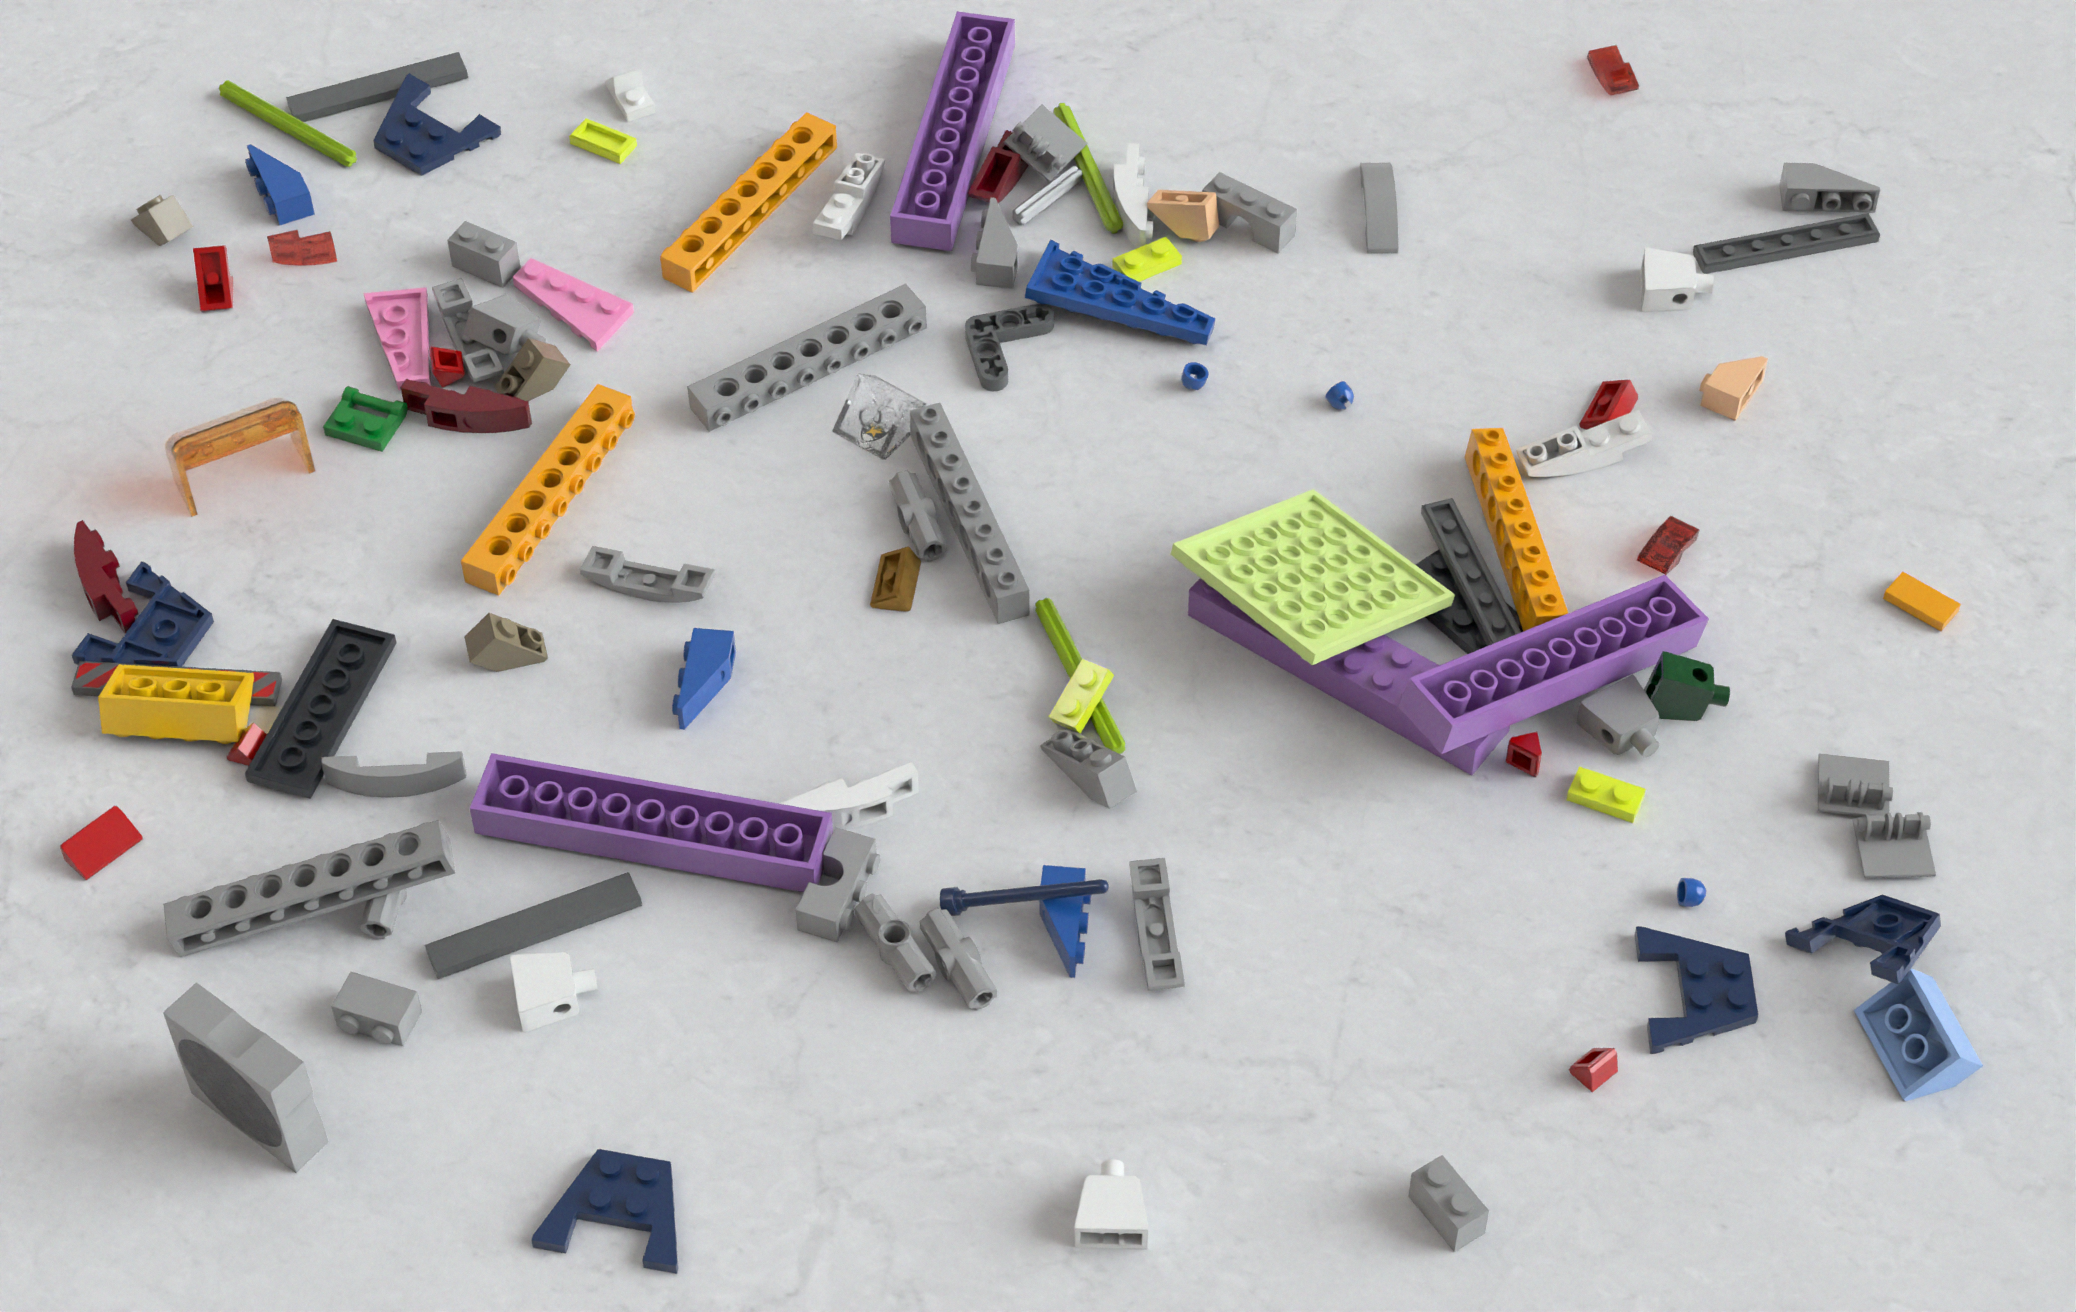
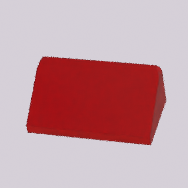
(1610, 402)
(100, 842)

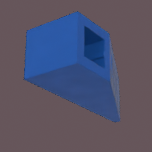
(283, 186)
(707, 670)
(1065, 916)

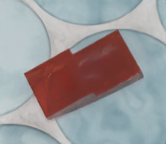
(1611, 70)
(290, 249)
(1667, 545)

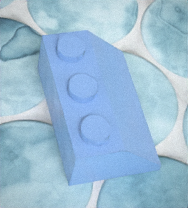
(1917, 1036)

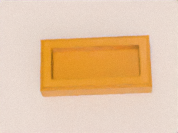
(1921, 601)

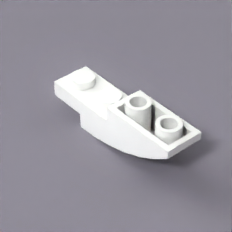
(851, 197)
(1132, 197)
(1591, 449)
(865, 801)

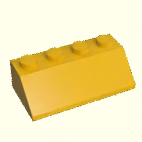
(176, 703)

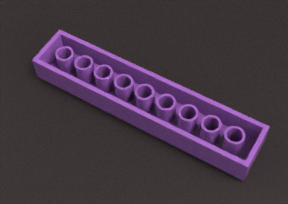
(953, 132)
(1551, 663)
(1363, 677)
(651, 823)

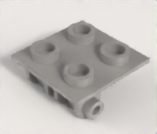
(1045, 142)
(1853, 785)
(1894, 845)

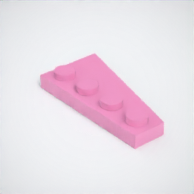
(580, 305)
(403, 330)

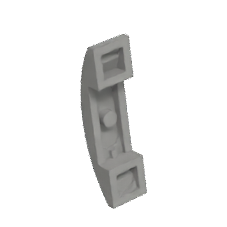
(1380, 207)
(454, 305)
(646, 581)
(395, 780)
(1155, 924)

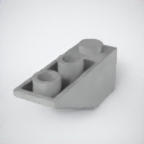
(1823, 189)
(997, 250)
(1092, 767)

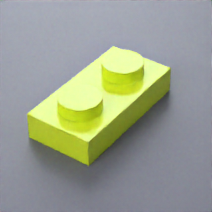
(1148, 260)
(1081, 696)
(1606, 794)

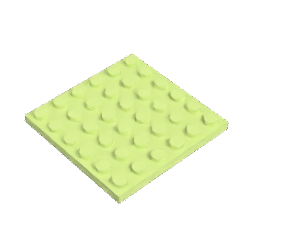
(1312, 576)

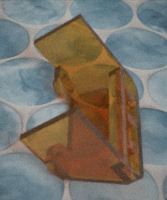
(233, 434)

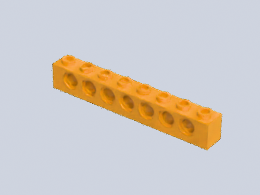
(748, 202)
(547, 490)
(1513, 528)

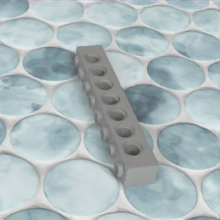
(807, 357)
(969, 513)
(308, 888)

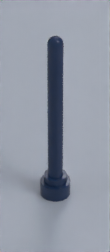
(958, 900)

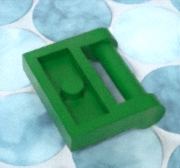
(363, 427)

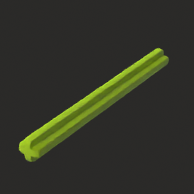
(288, 123)
(1091, 175)
(1070, 659)

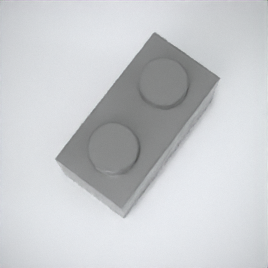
(484, 254)
(376, 1009)
(1448, 1203)

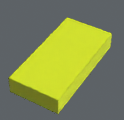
(603, 141)

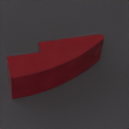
(998, 173)

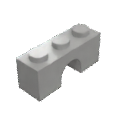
(1269, 218)
(829, 909)

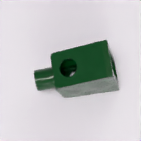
(1684, 688)

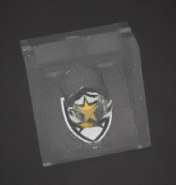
(876, 415)

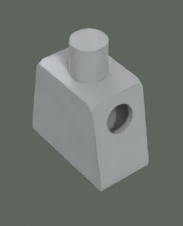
(502, 324)
(1621, 718)

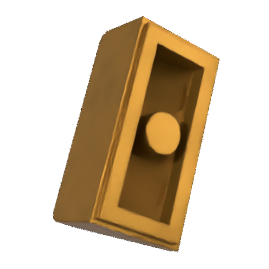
(896, 580)

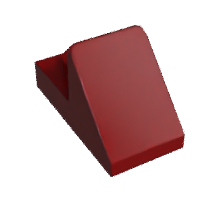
(213, 278)

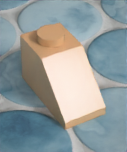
(1187, 212)
(1732, 385)

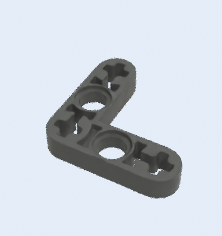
(990, 339)

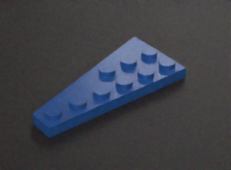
(1109, 295)

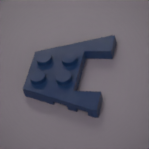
(422, 140)
(162, 632)
(1881, 924)
(1713, 988)
(620, 1193)

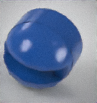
(1200, 378)
(1339, 395)
(1690, 892)

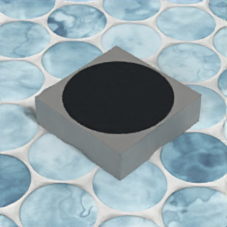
(246, 1077)

